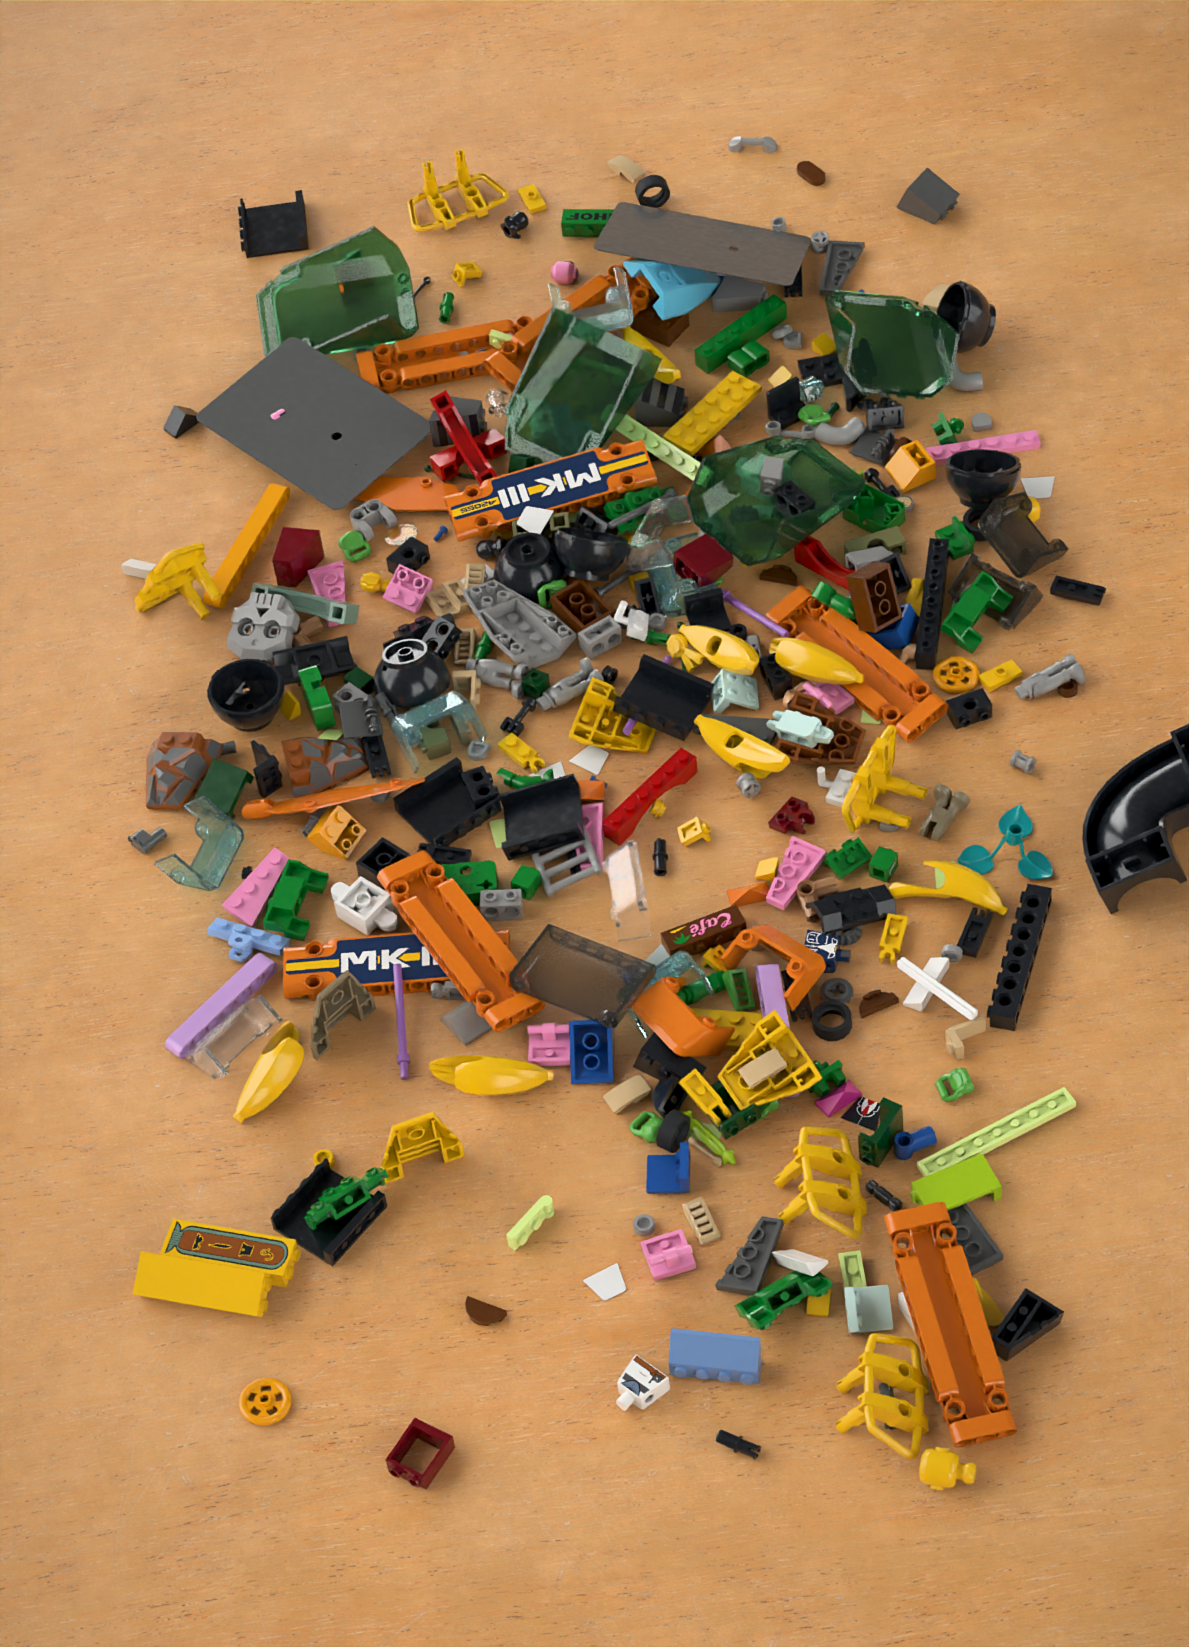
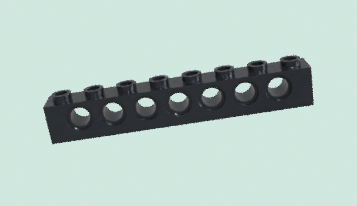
(932, 604)
(1020, 957)

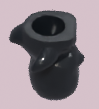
(514, 223)
(489, 548)

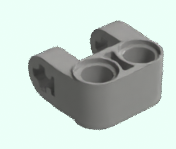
(370, 515)

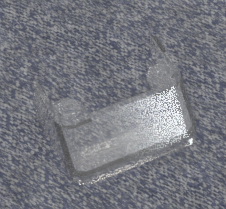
(646, 548)
(627, 892)
(232, 1036)

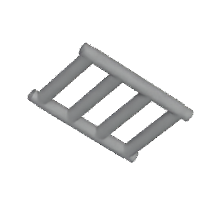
(546, 874)

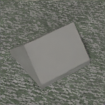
(466, 1023)

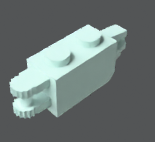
(800, 728)

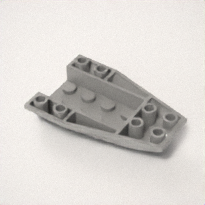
(519, 625)

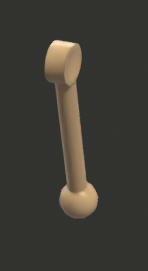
(717, 1160)

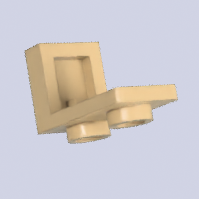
(468, 680)
(959, 1032)

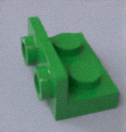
(960, 540)
(848, 858)

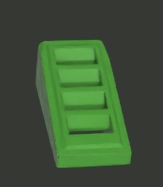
(730, 985)

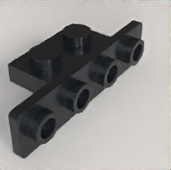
(416, 630)

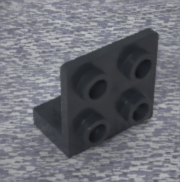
(785, 403)
(882, 414)
(707, 609)
(267, 772)

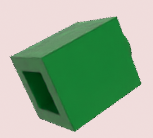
(883, 864)
(528, 880)

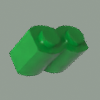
(748, 359)

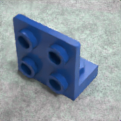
(669, 1172)

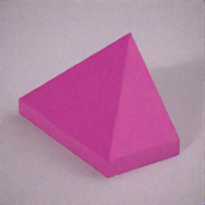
(838, 1098)

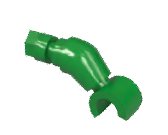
(831, 598)
(517, 782)
(696, 991)

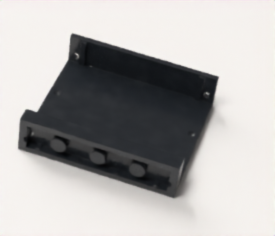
(273, 228)
(664, 698)
(441, 806)
(542, 817)
(331, 1236)

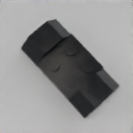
(330, 657)
(853, 908)

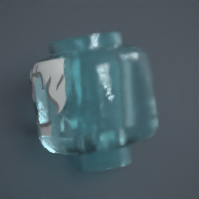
(811, 389)

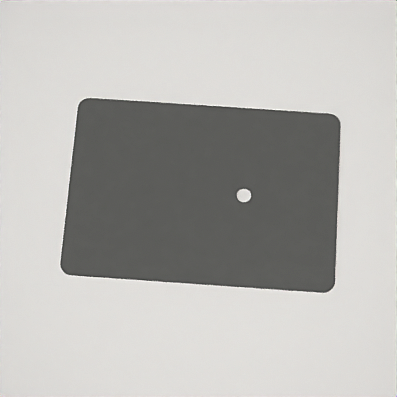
(703, 243)
(318, 402)

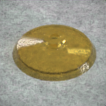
(400, 534)

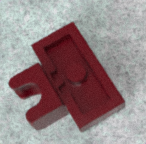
(792, 815)

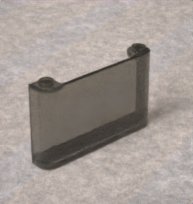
(581, 976)

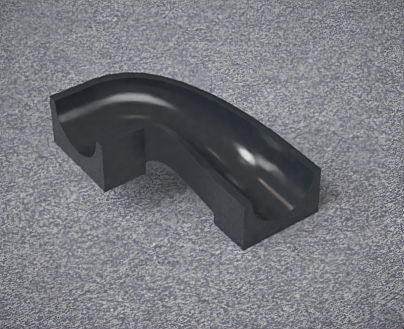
(1135, 819)

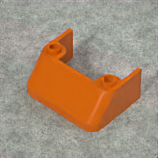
(804, 964)
(677, 1023)

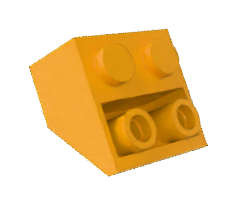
(911, 466)
(336, 832)

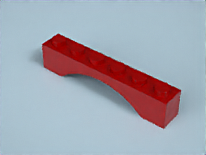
(461, 437)
(815, 557)
(626, 816)

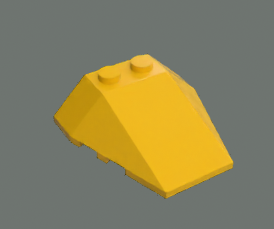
(602, 727)
(797, 1077)
(418, 1138)

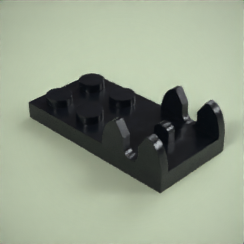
(822, 367)

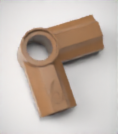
(306, 630)
(812, 891)

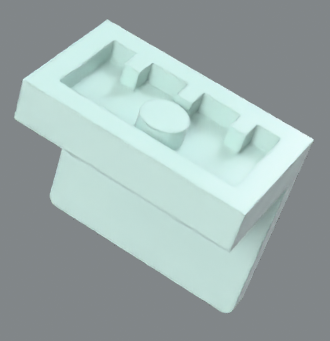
(734, 689)
(868, 1309)

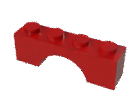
(447, 462)

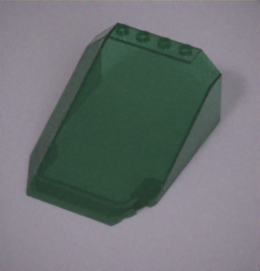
(370, 312)
(892, 344)
(574, 389)
(750, 525)

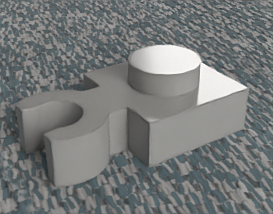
(448, 990)

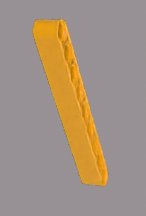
(248, 543)

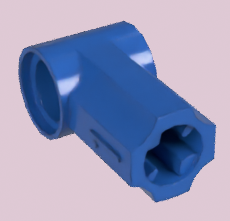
(907, 1143)

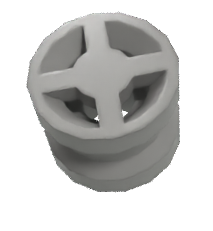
(820, 242)
(748, 785)

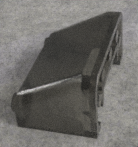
(1016, 537)
(1025, 595)

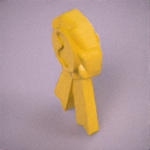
(373, 582)
(678, 647)

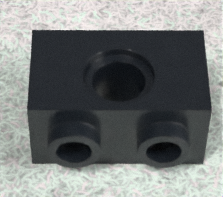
(410, 554)
(969, 708)

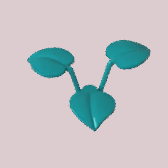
(1015, 826)

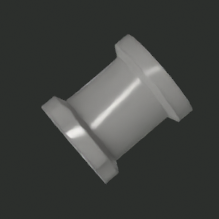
(1022, 762)

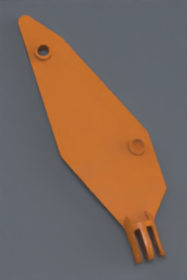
(409, 493)
(310, 803)

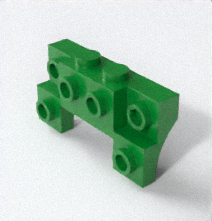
(630, 502)
(973, 603)
(289, 897)
(345, 1197)
(788, 1291)

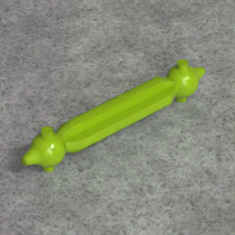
(710, 1139)

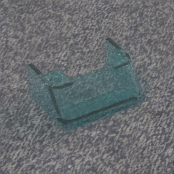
(609, 316)
(668, 587)
(407, 725)
(219, 846)
(673, 967)

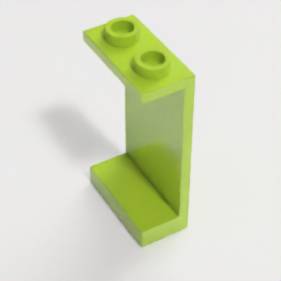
(957, 1184)

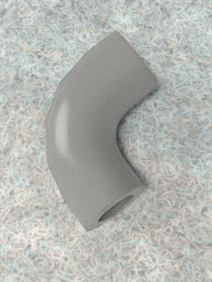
(966, 381)
(840, 435)

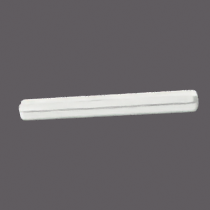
(937, 988)

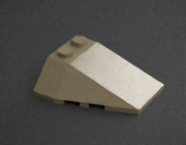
(333, 1004)

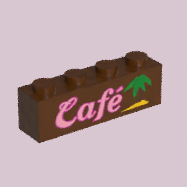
(704, 932)

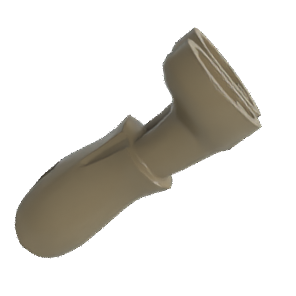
(938, 815)

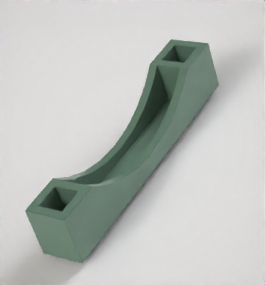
(313, 604)

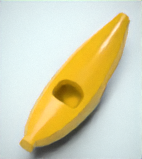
(667, 371)
(722, 648)
(813, 662)
(741, 749)
(959, 883)
(272, 1072)
(489, 1074)

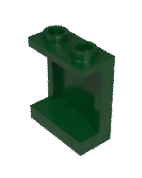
(224, 785)
(739, 1120)
(876, 1147)

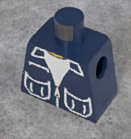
(829, 948)

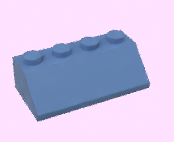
(715, 1356)

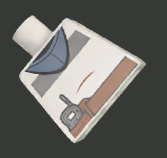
(641, 1384)

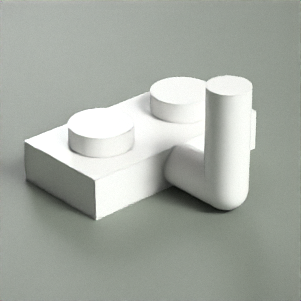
(636, 621)
(838, 788)

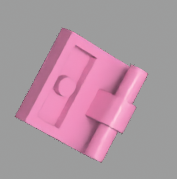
(408, 589)
(830, 696)
(549, 1044)
(668, 1255)

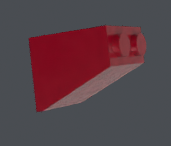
(295, 554)
(702, 560)

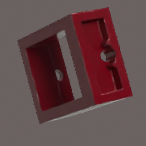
(428, 1434)

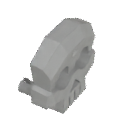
(264, 615)

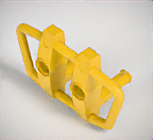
(468, 191)
(176, 574)
(875, 779)
(825, 1194)
(885, 1408)

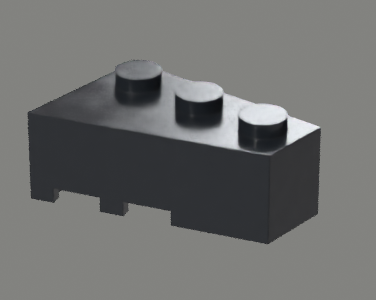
(661, 1062)
(1024, 1324)

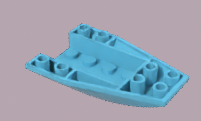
(678, 287)

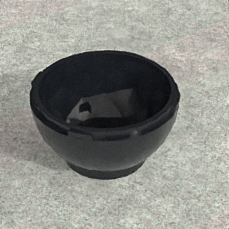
(968, 314)
(982, 476)
(589, 552)
(526, 567)
(411, 674)
(248, 709)

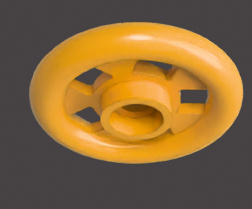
(959, 687)
(263, 1417)

